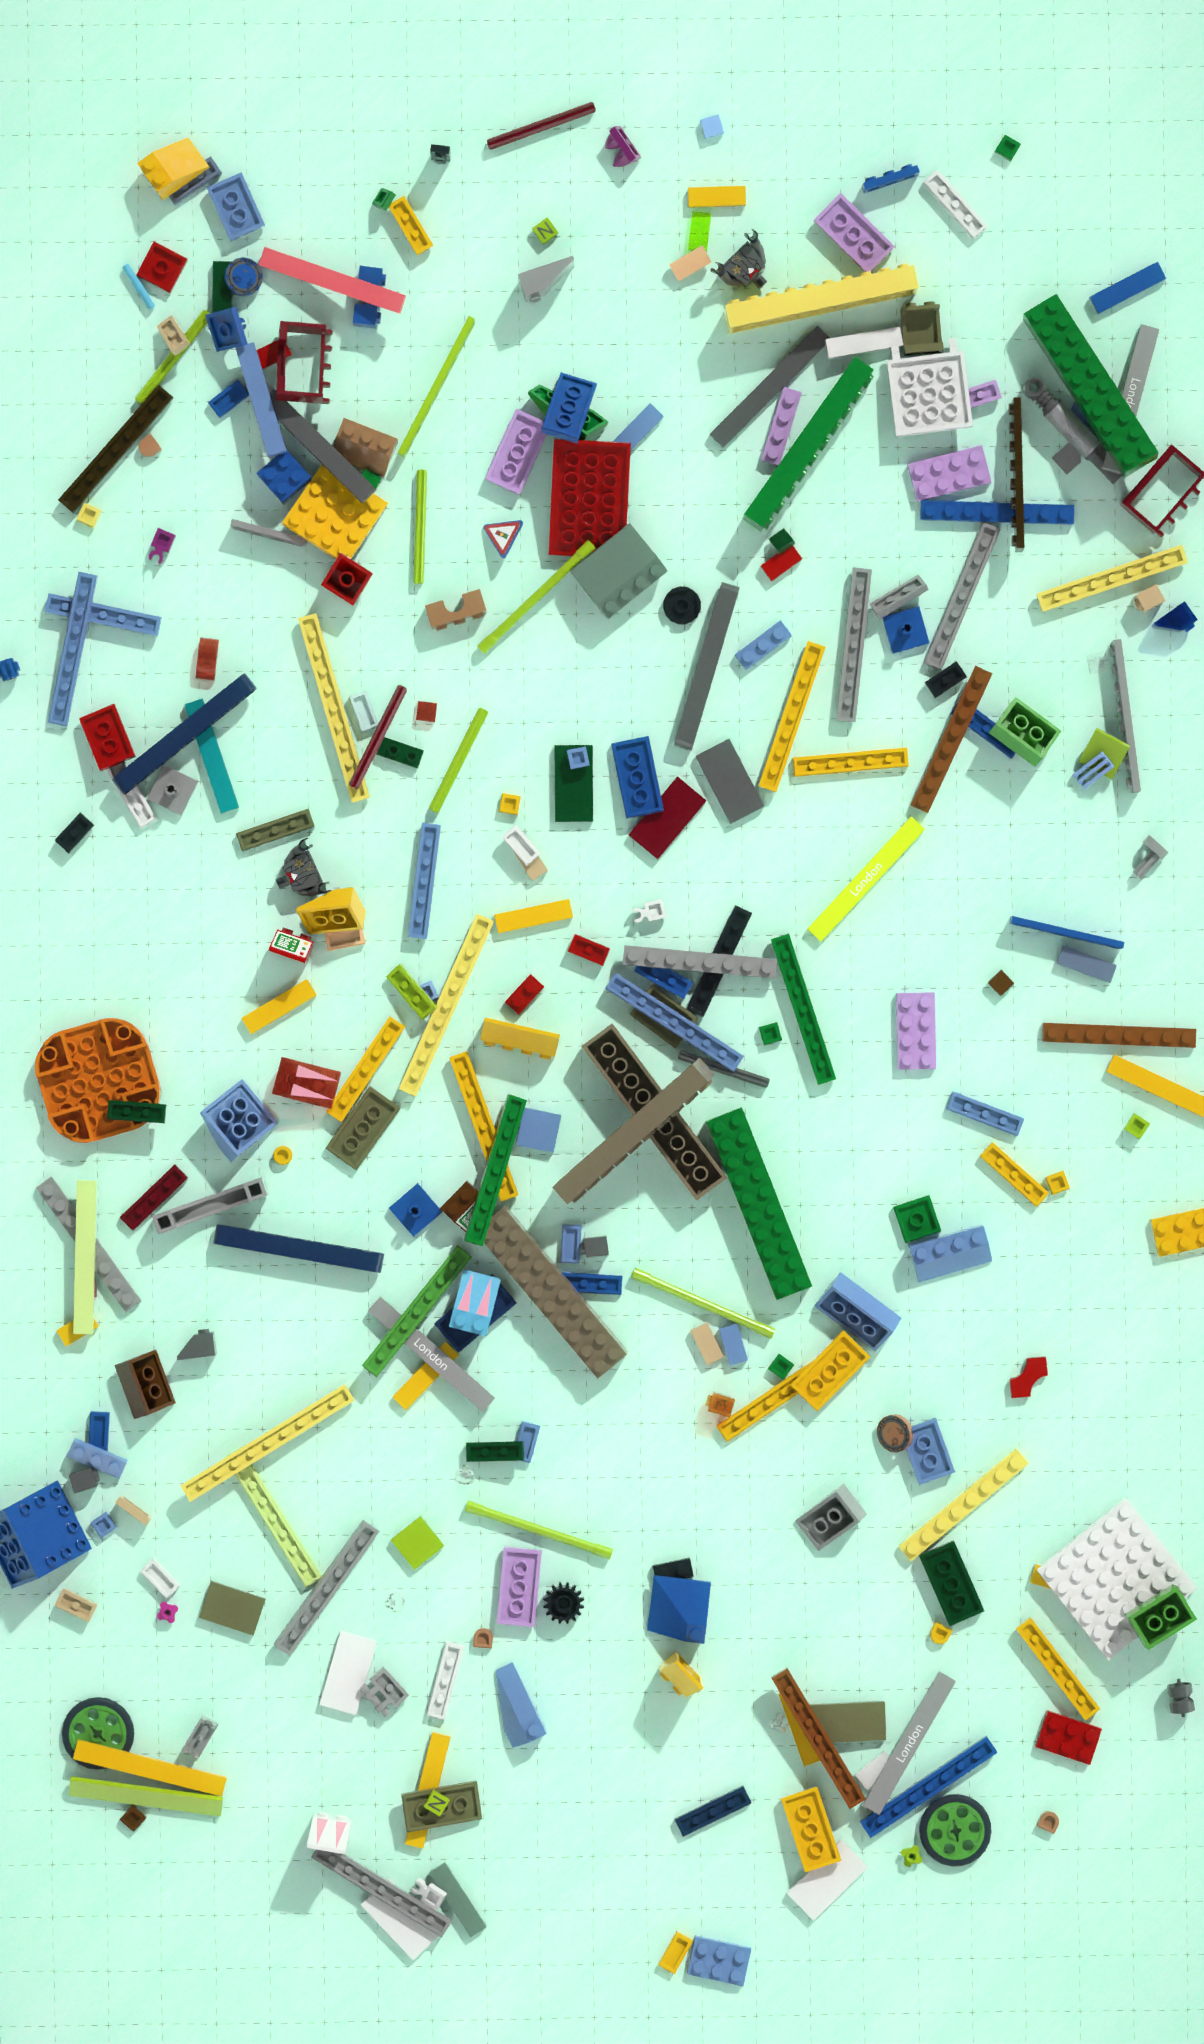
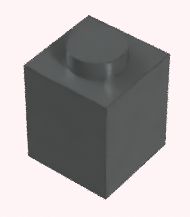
(595, 1246)
(84, 1479)

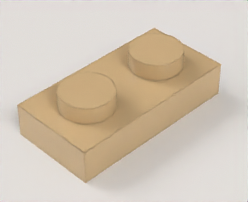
(173, 335)
(76, 1604)

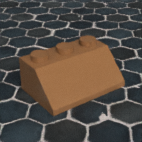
(365, 447)

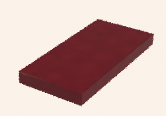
(660, 829)

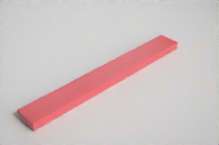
(332, 280)

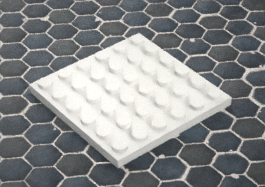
(1110, 1573)

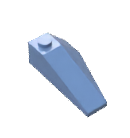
(519, 1715)

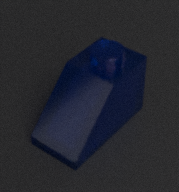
(1177, 620)

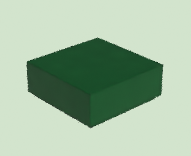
(781, 541)

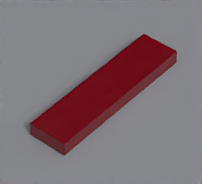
(153, 1197)

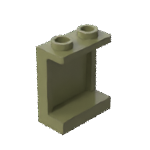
(921, 329)

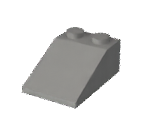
(540, 280)
(831, 1517)

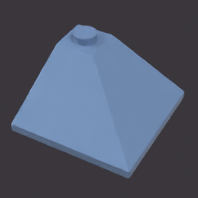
(237, 1120)

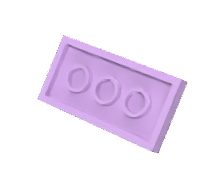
(854, 233)
(517, 452)
(949, 473)
(916, 1030)
(519, 1586)

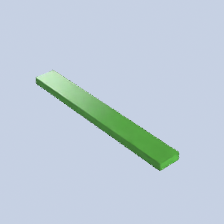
(417, 1311)

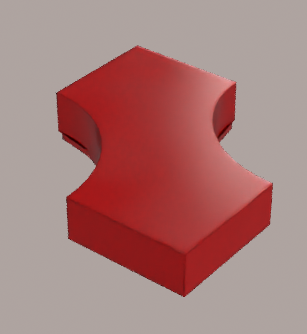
(1022, 1384)

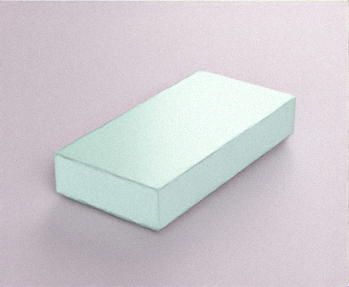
(364, 711)

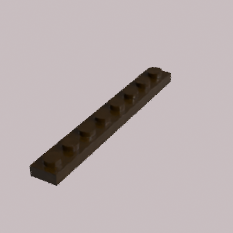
(116, 448)
(1016, 466)

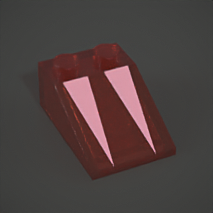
(306, 1082)

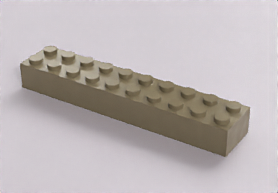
(636, 1089)
(637, 1128)
(553, 1293)

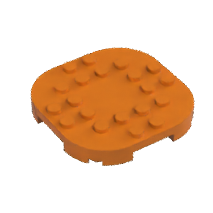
(87, 1068)

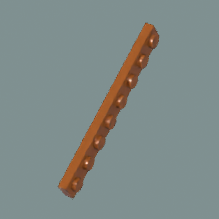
(951, 739)
(1119, 1035)
(818, 1738)

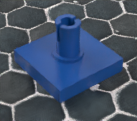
(226, 329)
(905, 630)
(415, 1209)

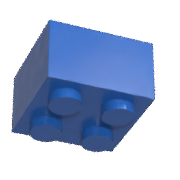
(284, 476)

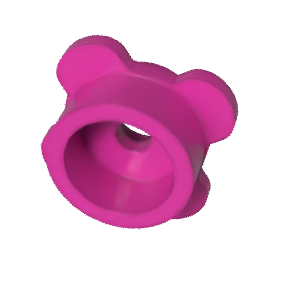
(167, 1607)

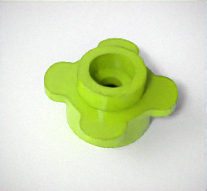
(916, 1857)

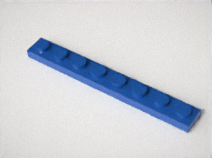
(995, 512)
(929, 1786)

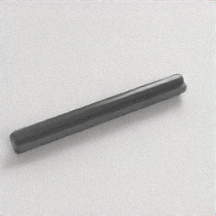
(717, 1067)

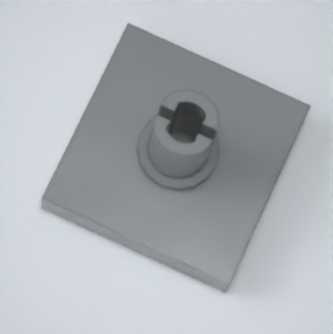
(172, 790)

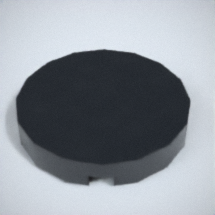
(682, 605)

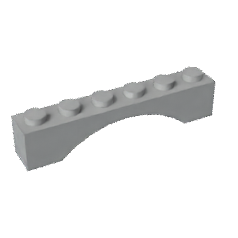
(210, 1205)

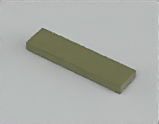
(275, 830)

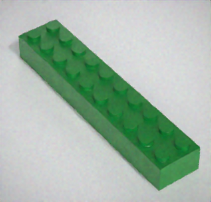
(1090, 385)
(812, 438)
(759, 1203)

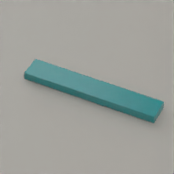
(214, 764)

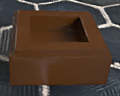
(1000, 983)
(133, 1818)

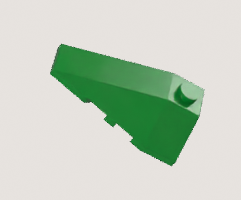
(593, 424)

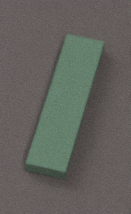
(458, 1899)

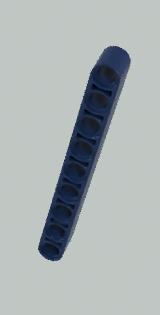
(184, 734)
(298, 1248)

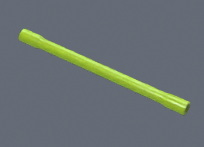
(490, 640)
(758, 1327)
(481, 1510)

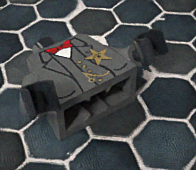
(744, 265)
(302, 872)

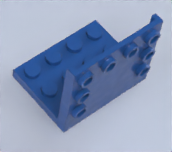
(39, 1535)

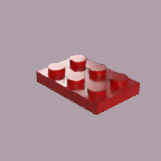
(107, 737)
(1068, 1737)

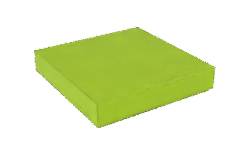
(1110, 746)
(417, 1542)

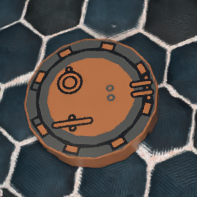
(894, 1433)

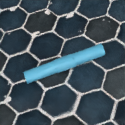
(138, 286)

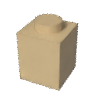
(1148, 599)

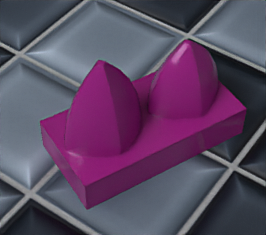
(627, 153)

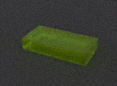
(699, 230)

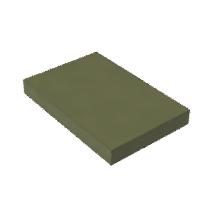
(665, 1034)
(232, 1608)

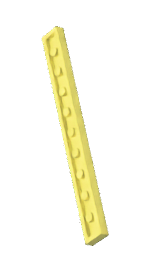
(332, 703)
(446, 1005)
(267, 1442)

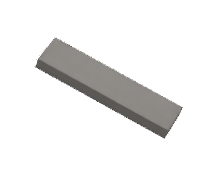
(268, 533)

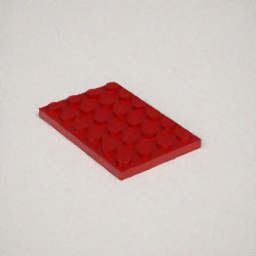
(587, 493)

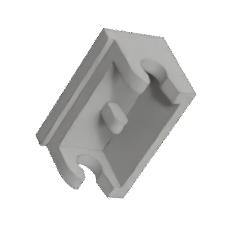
(200, 1736)

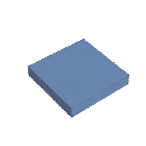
(538, 1129)

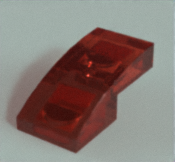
(207, 658)

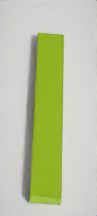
(436, 387)
(145, 1796)

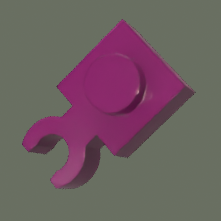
(162, 543)

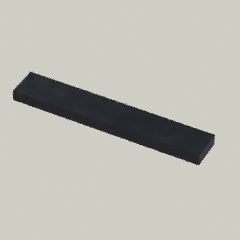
(726, 945)

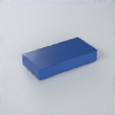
(228, 398)
(99, 1429)

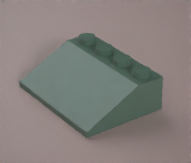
(618, 571)

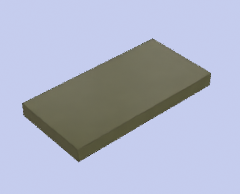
(363, 1128)
(852, 1720)
(462, 1807)

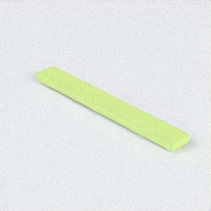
(85, 1257)
(278, 1525)

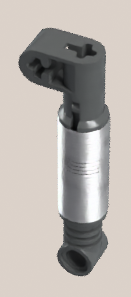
(1070, 426)

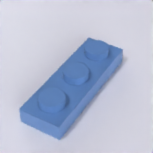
(763, 645)
(97, 1458)

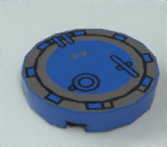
(243, 276)

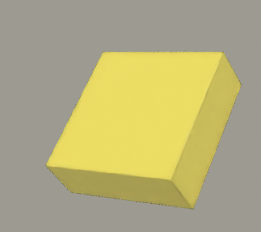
(88, 515)

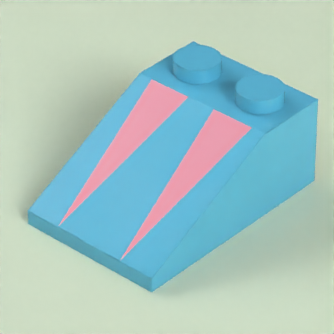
(474, 1302)

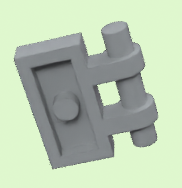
(389, 1687)

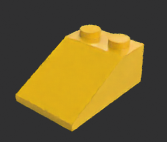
(172, 167)
(333, 912)
(681, 1674)

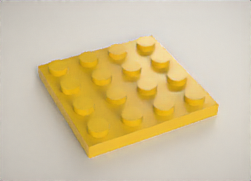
(333, 516)

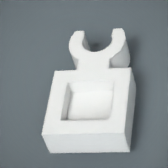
(653, 911)
(430, 1894)

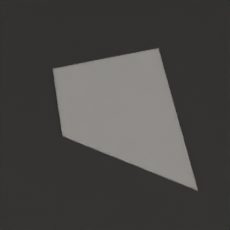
(1067, 458)

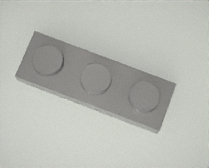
(899, 596)

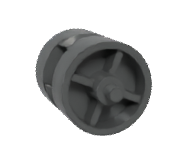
(1181, 1701)

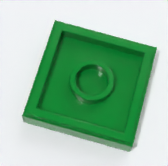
(917, 1218)

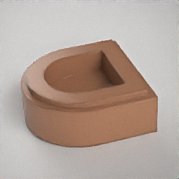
(149, 446)
(483, 1638)
(1048, 1821)

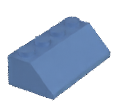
(950, 1253)
(858, 1312)

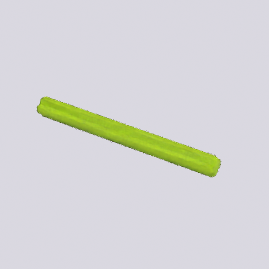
(171, 359)
(420, 524)
(458, 760)

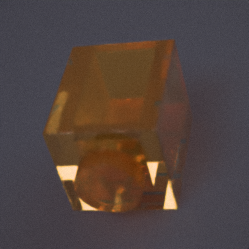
(720, 1404)

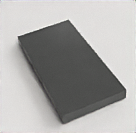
(729, 781)

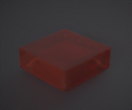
(426, 711)

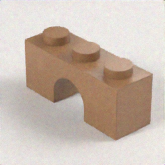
(441, 617)

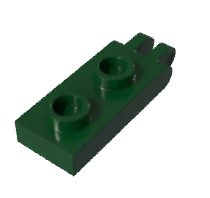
(400, 752)

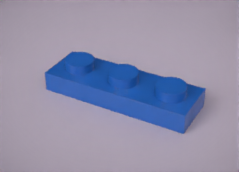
(890, 178)
(666, 979)

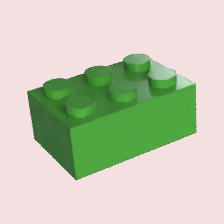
(1025, 731)
(1160, 1617)

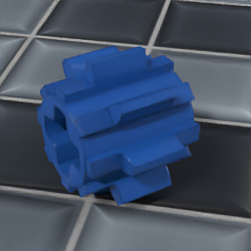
(9, 669)

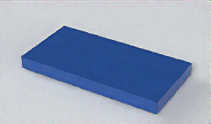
(568, 407)
(637, 777)

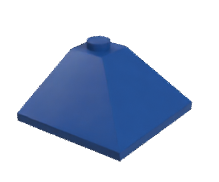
(679, 1608)

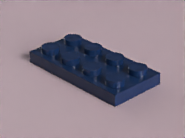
(459, 1338)

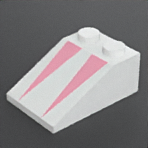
(329, 1833)

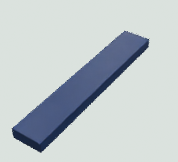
(1066, 932)

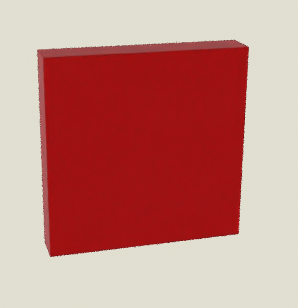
(162, 267)

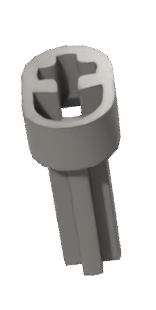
(1157, 852)

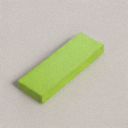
(411, 991)

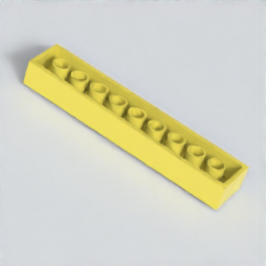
(821, 299)

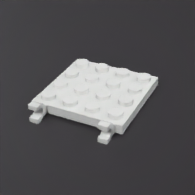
(929, 392)

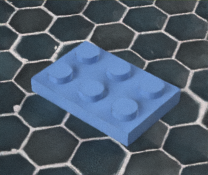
(236, 206)
(928, 1452)
(719, 1960)

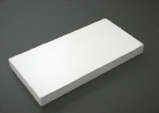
(348, 1672)
(824, 1885)
(404, 1931)

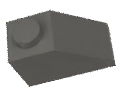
(200, 1345)

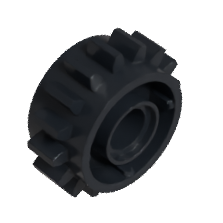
(556, 1610)

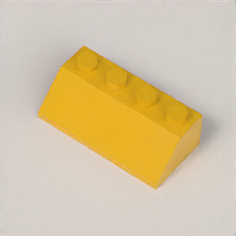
(519, 1037)

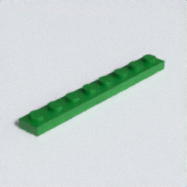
(803, 1009)
(495, 1170)

